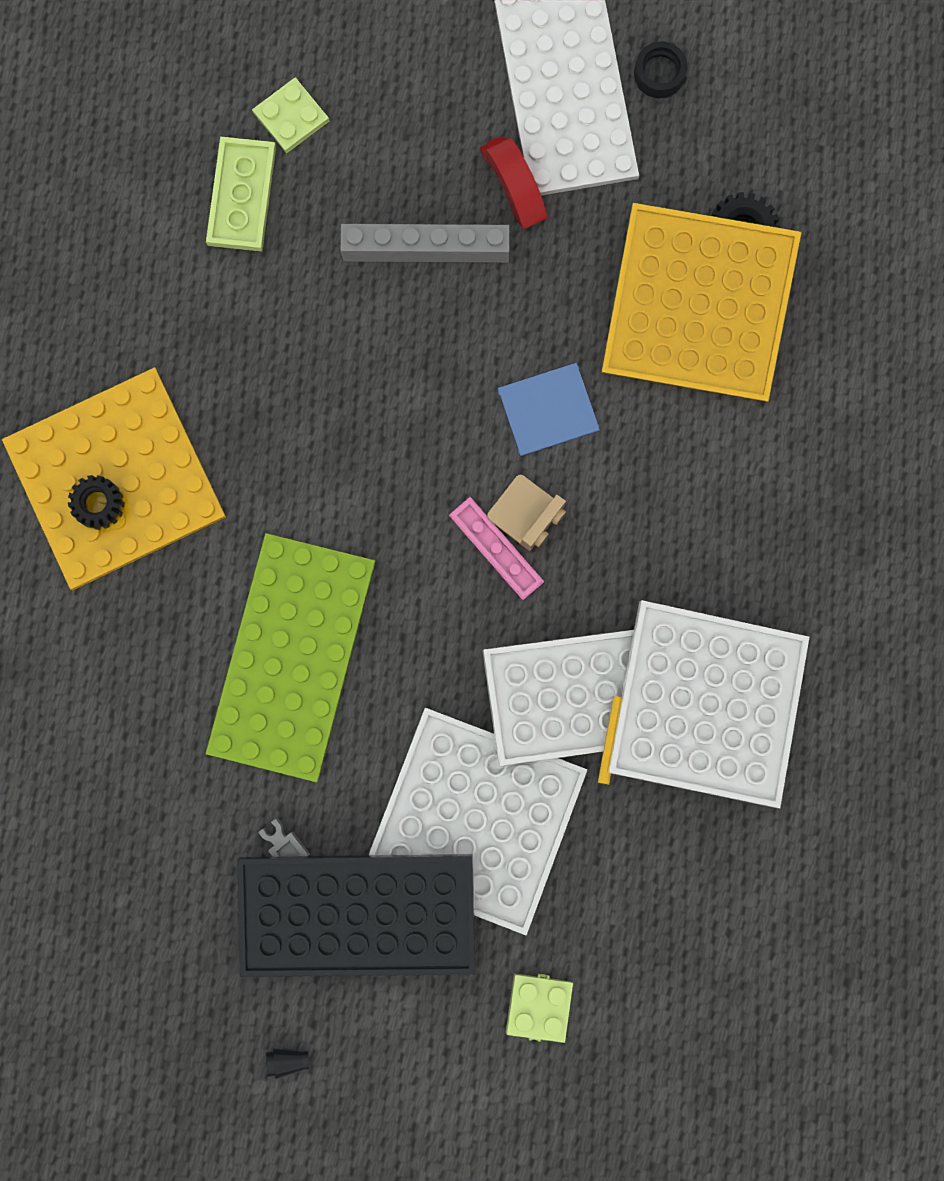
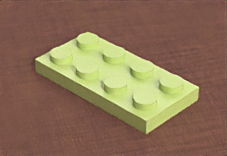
(241, 194)

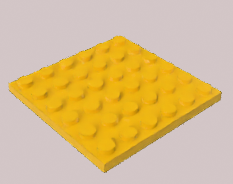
(701, 302)
(140, 447)

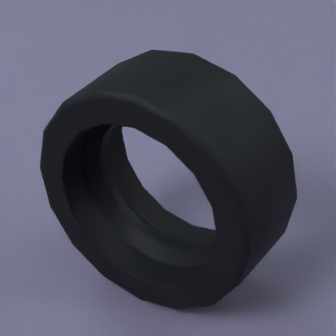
(666, 50)

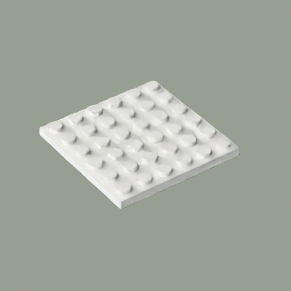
(709, 704)
(464, 803)

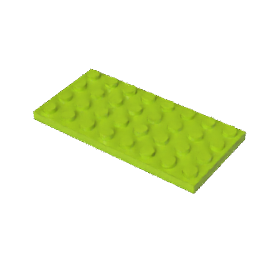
(291, 657)

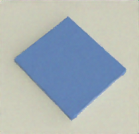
(548, 409)

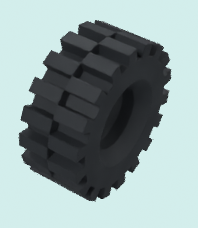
(746, 210)

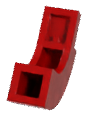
(516, 180)

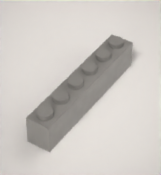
(424, 243)

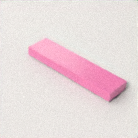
(496, 548)

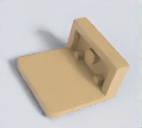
(526, 512)

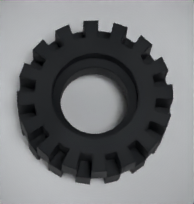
(86, 488)

